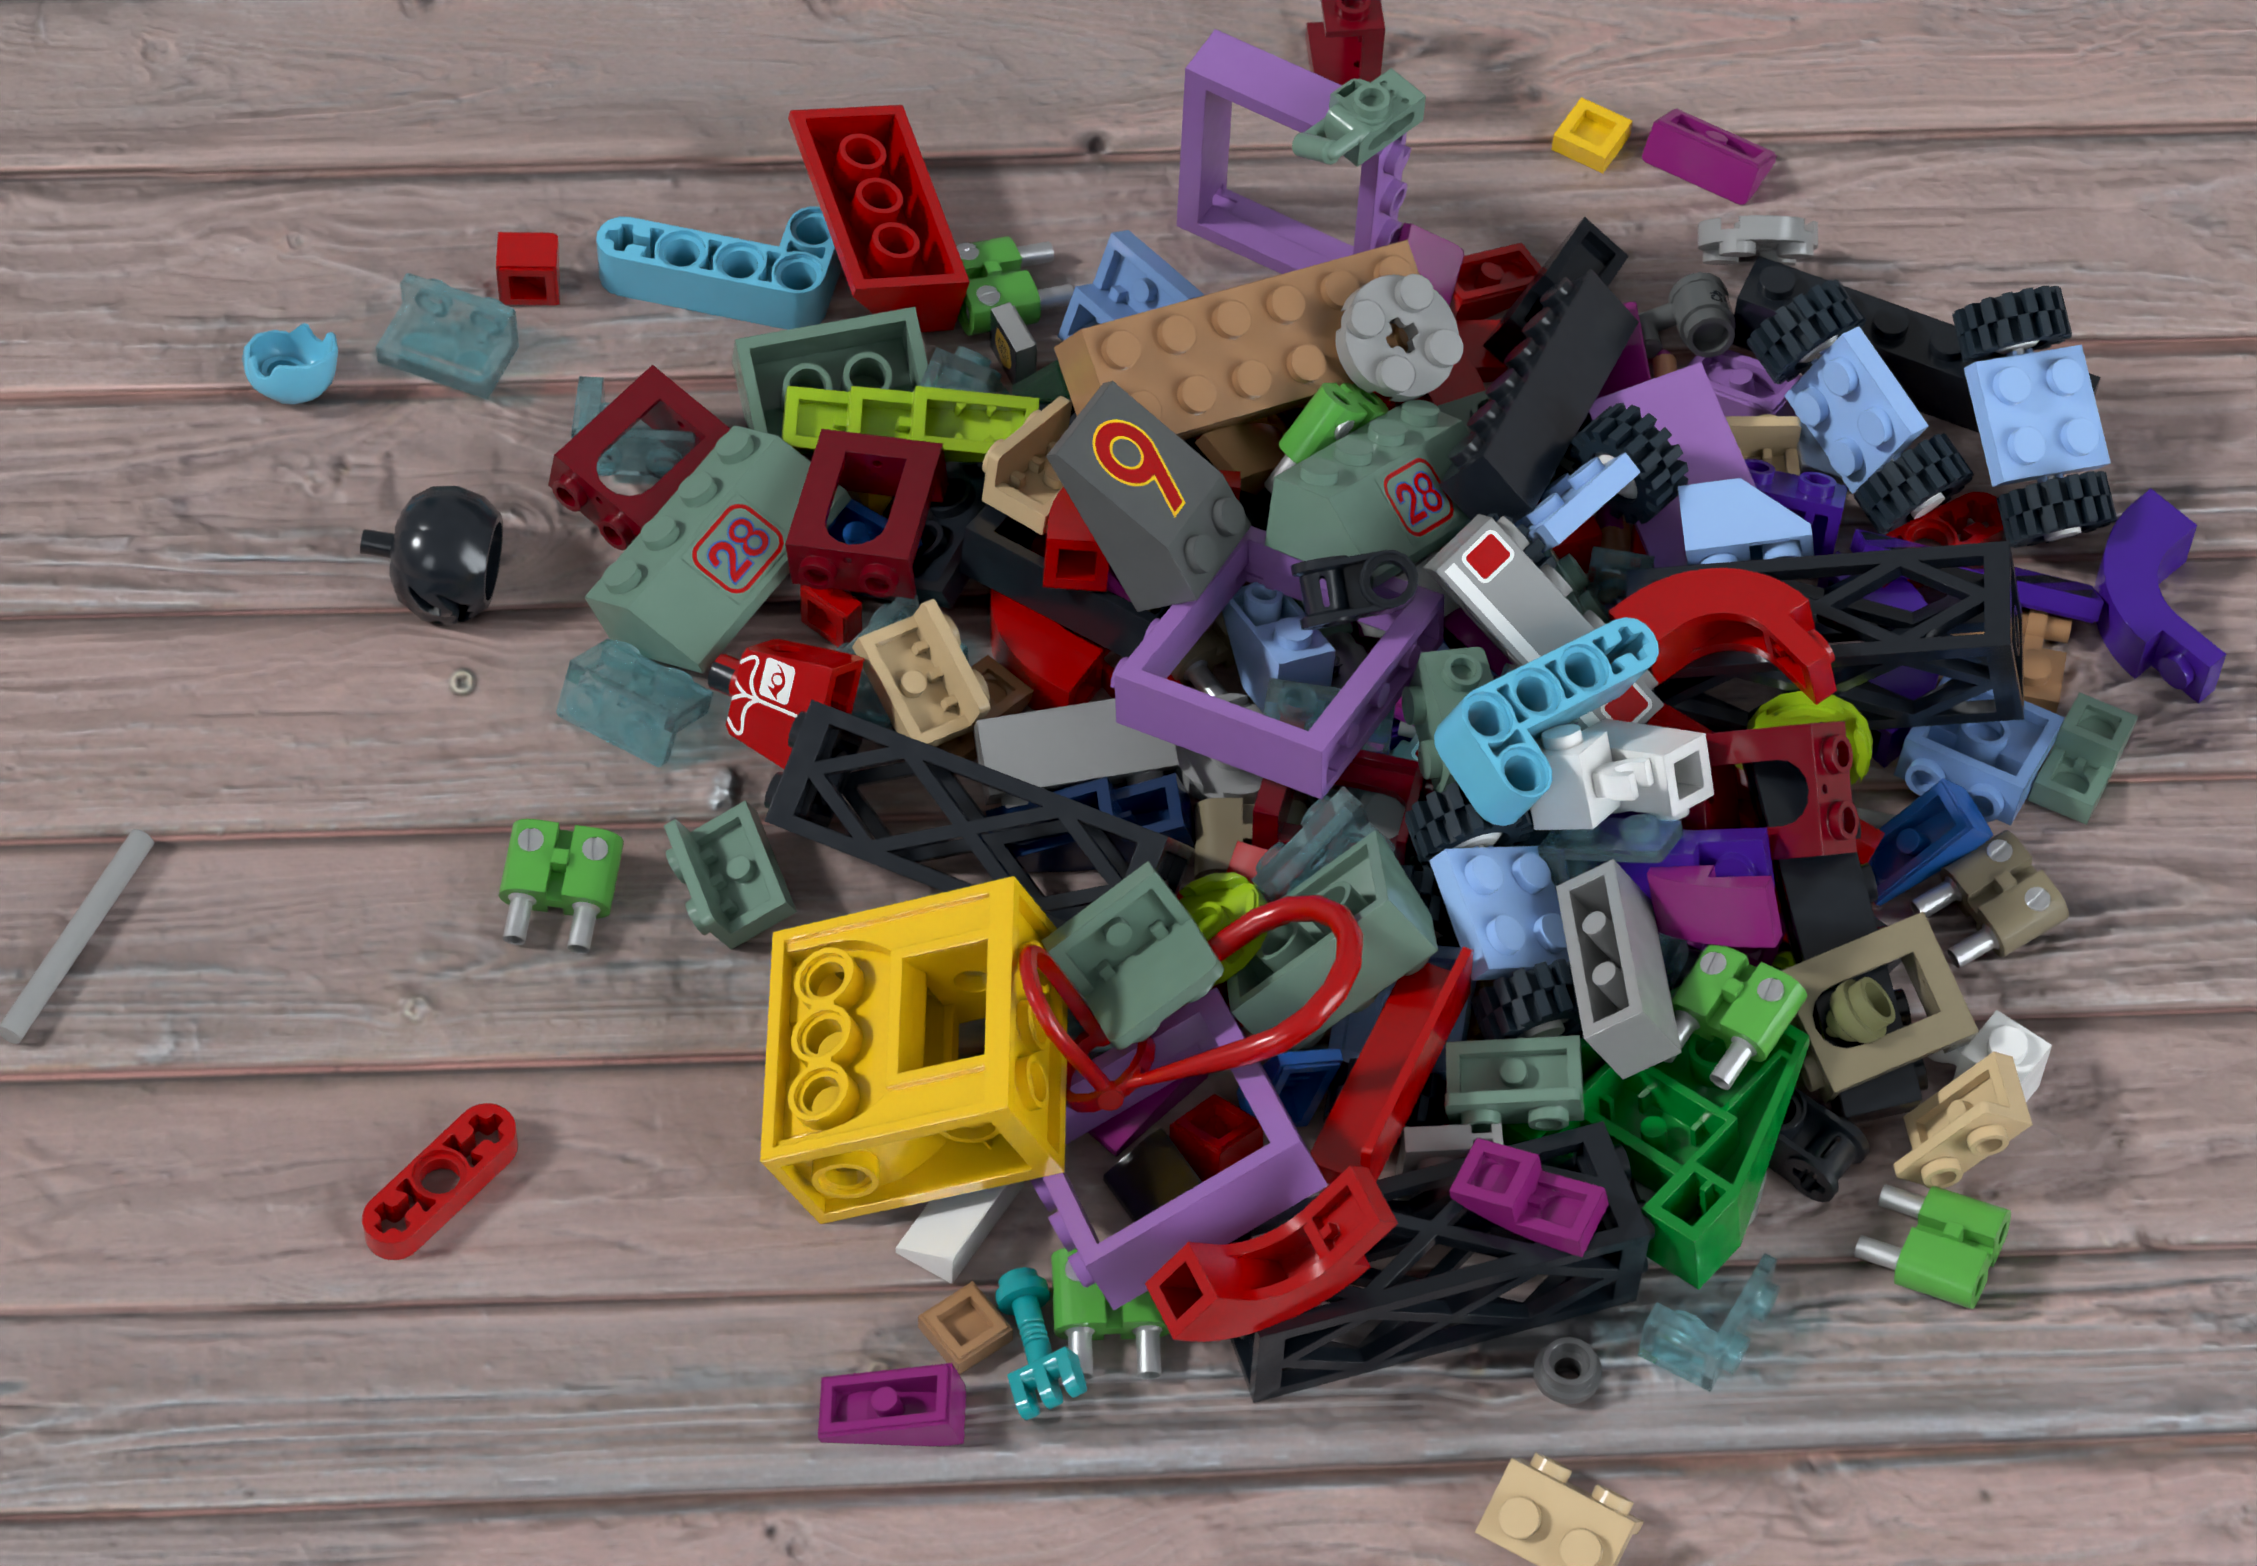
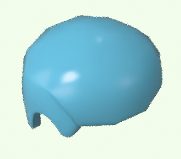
(290, 365)

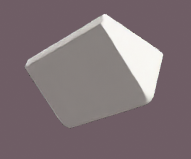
(954, 1229)

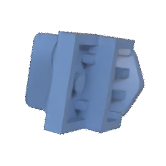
(1126, 283)

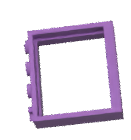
(1240, 73)
(1250, 740)
(1211, 1211)

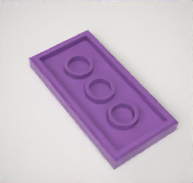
(1692, 414)

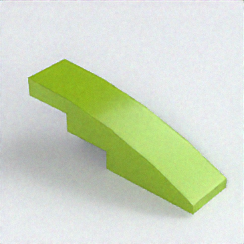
(958, 418)

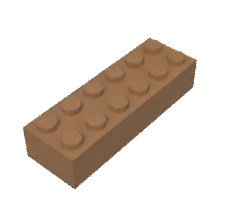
(1231, 350)

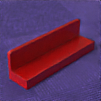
(1393, 1068)

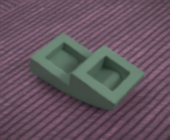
(2082, 758)

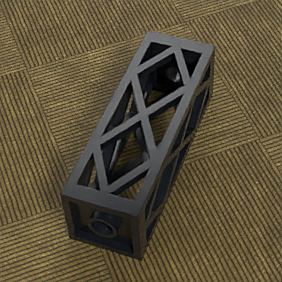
(1888, 634)
(820, 769)
(1417, 1308)

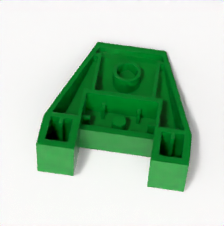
(1691, 1142)

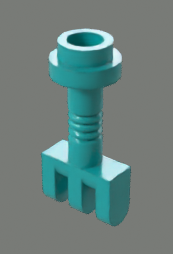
(1023, 1295)

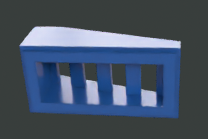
(1300, 1081)

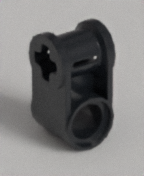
(1350, 588)
(1810, 1147)

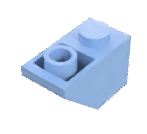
(1739, 523)
(1270, 642)

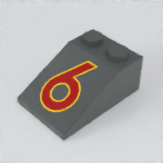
(1147, 500)

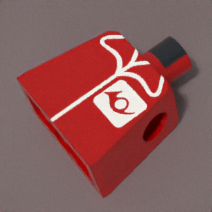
(776, 684)

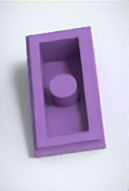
(1745, 386)

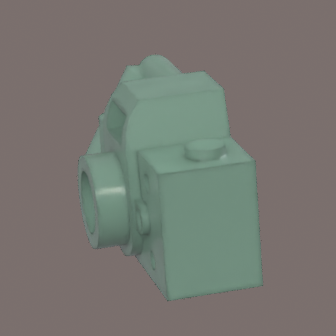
(1362, 120)

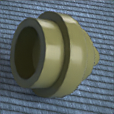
(1859, 1011)

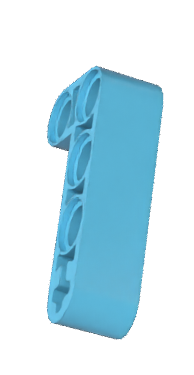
(724, 274)
(1494, 728)

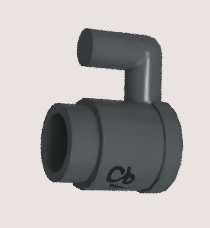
(1700, 311)

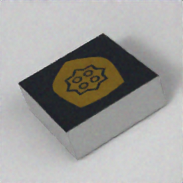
(1012, 343)

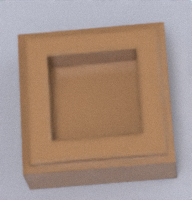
(965, 1328)

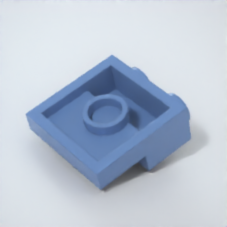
(1986, 758)

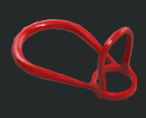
(1243, 1052)

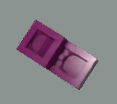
(1713, 909)
(1519, 1196)

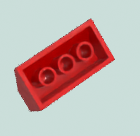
(882, 211)

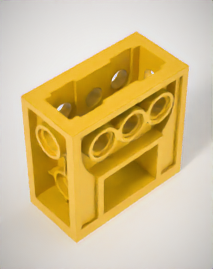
(866, 1065)

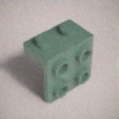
(1135, 956)

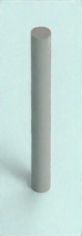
(75, 936)

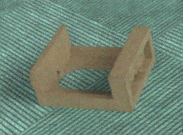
(1945, 1028)

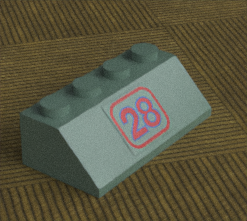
(1372, 491)
(708, 553)

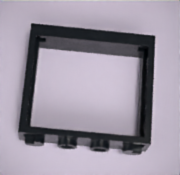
(1000, 563)

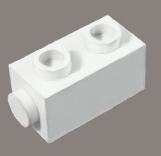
(1677, 763)

